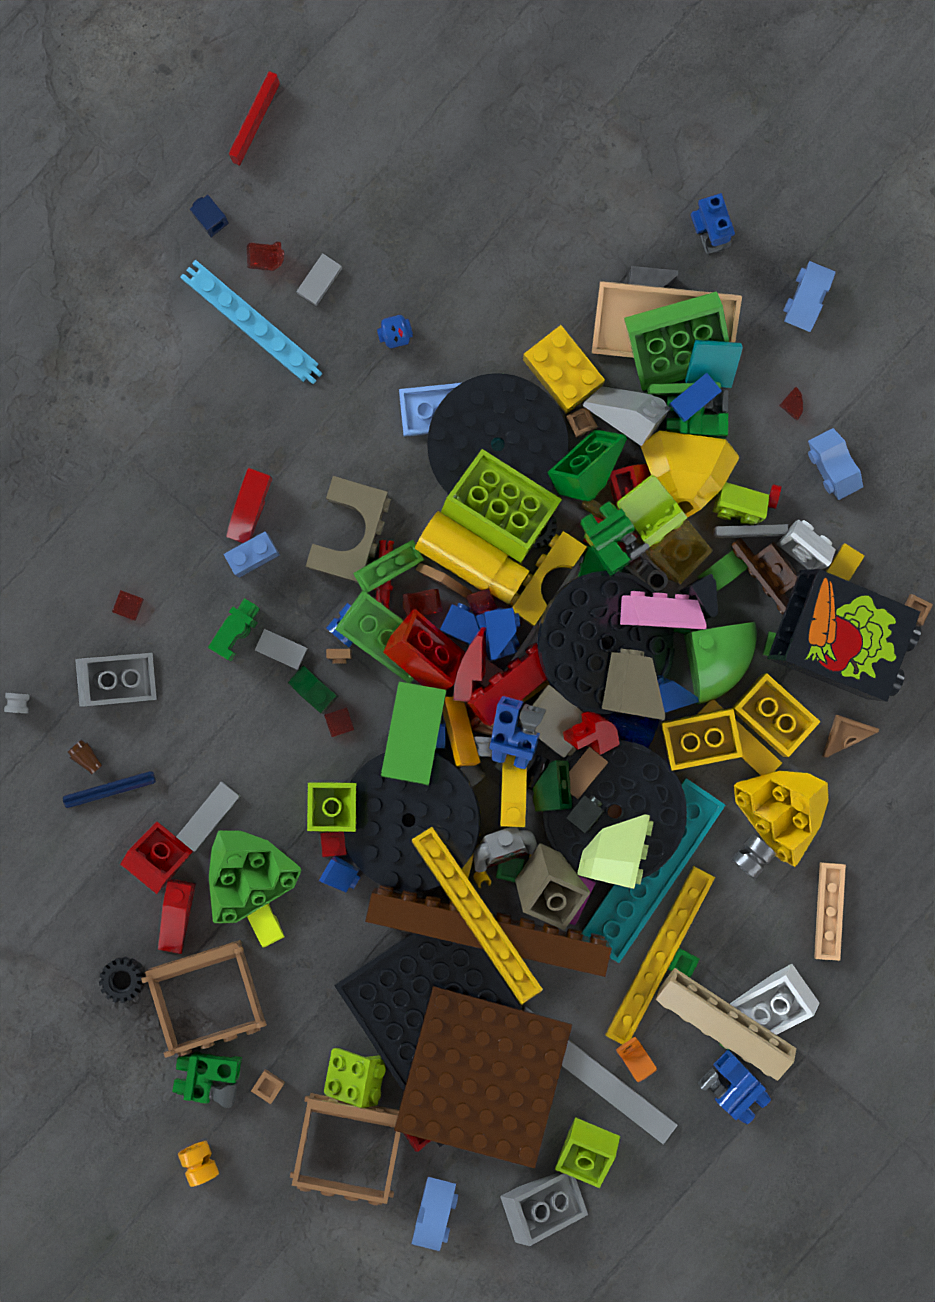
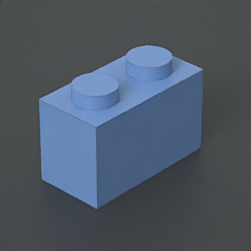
(251, 554)

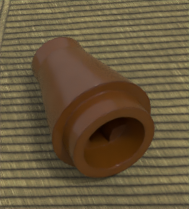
(84, 756)

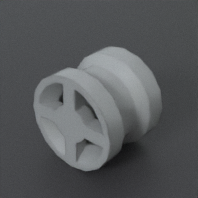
(16, 703)
(482, 745)

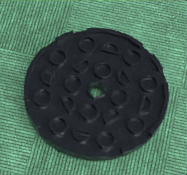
(491, 409)
(573, 630)
(638, 784)
(384, 841)

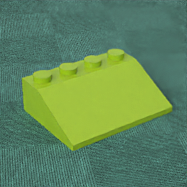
(500, 505)

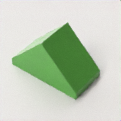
(726, 569)

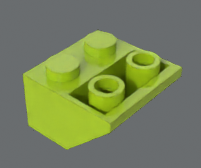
(741, 504)

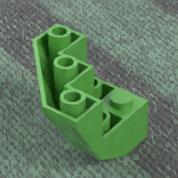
(246, 875)

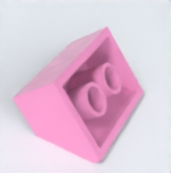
(661, 611)

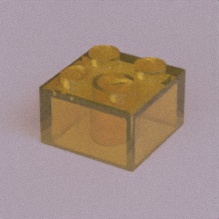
(679, 552)

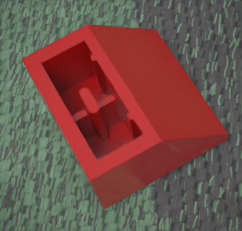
(626, 479)

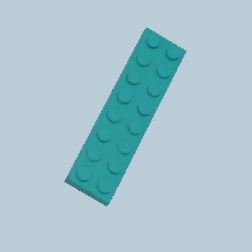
(627, 909)

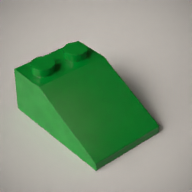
(588, 465)

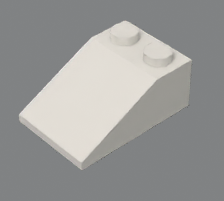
(806, 546)
(779, 1001)

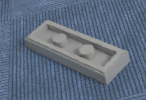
(750, 531)
(208, 816)

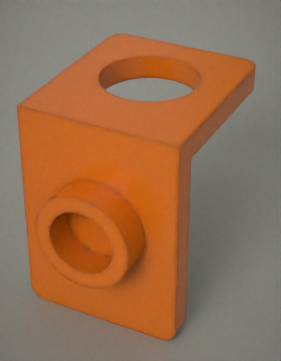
(636, 1059)

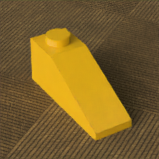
(513, 794)

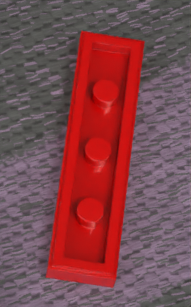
(254, 118)

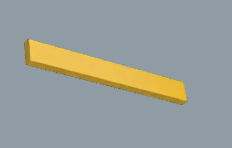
(477, 916)
(660, 955)

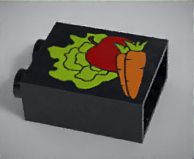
(845, 635)

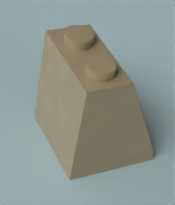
(633, 685)
(558, 718)
(550, 887)

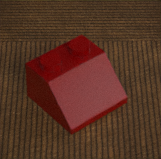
(156, 857)

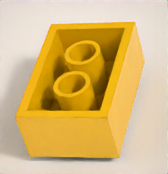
(563, 369)
(775, 715)
(701, 739)

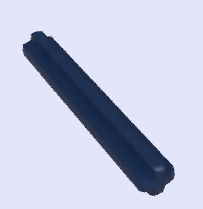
(109, 789)

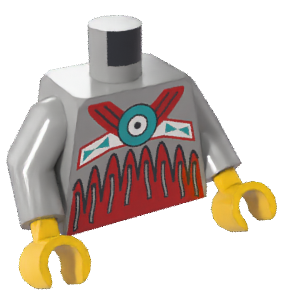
(499, 848)

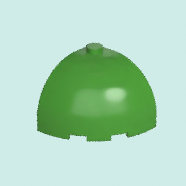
(719, 658)

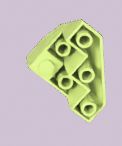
(617, 853)

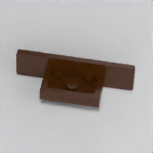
(770, 569)

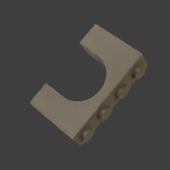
(371, 505)

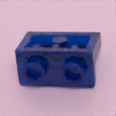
(635, 727)

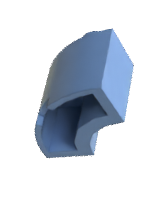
(808, 298)
(835, 464)
(434, 1214)

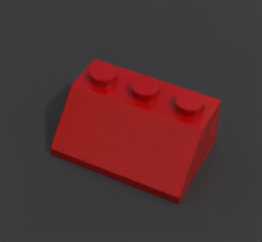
(424, 652)

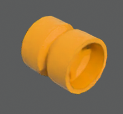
(198, 1164)

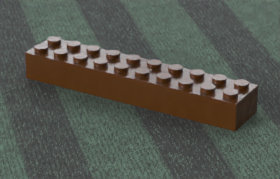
(531, 941)

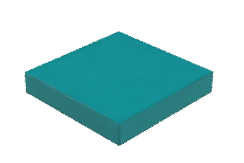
(716, 359)

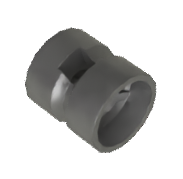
(753, 856)

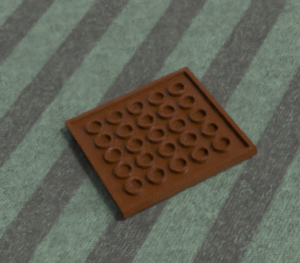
(483, 1077)

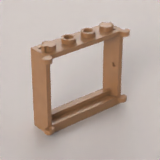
(195, 962)
(334, 1107)

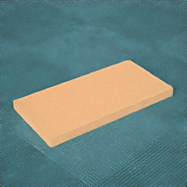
(625, 300)

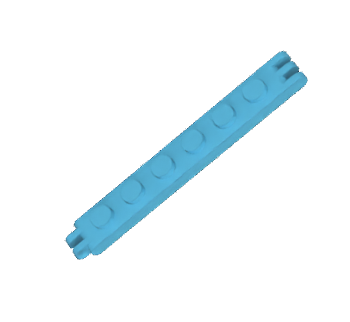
(251, 323)

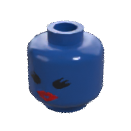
(395, 331)

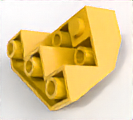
(689, 466)
(784, 810)

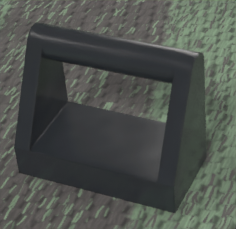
(705, 591)

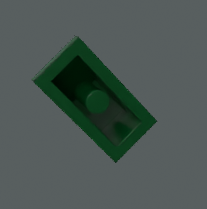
(312, 689)
(553, 788)

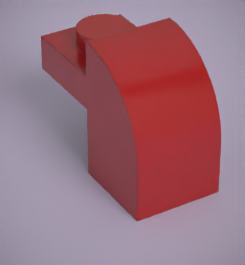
(594, 732)

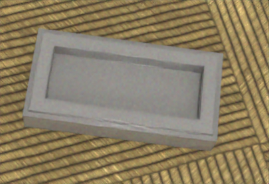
(319, 279)
(281, 649)

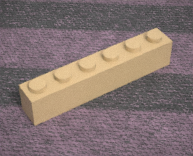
(726, 1024)

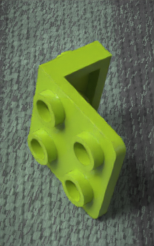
(652, 510)
(354, 1078)

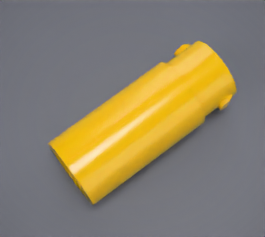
(471, 557)

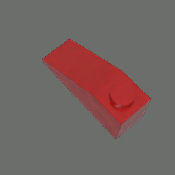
(175, 915)

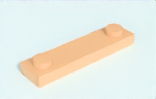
(829, 911)

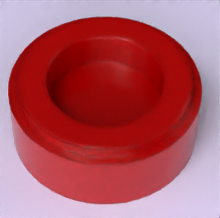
(774, 496)

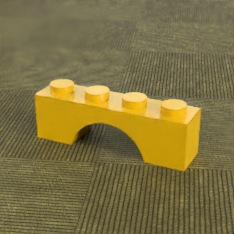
(564, 553)

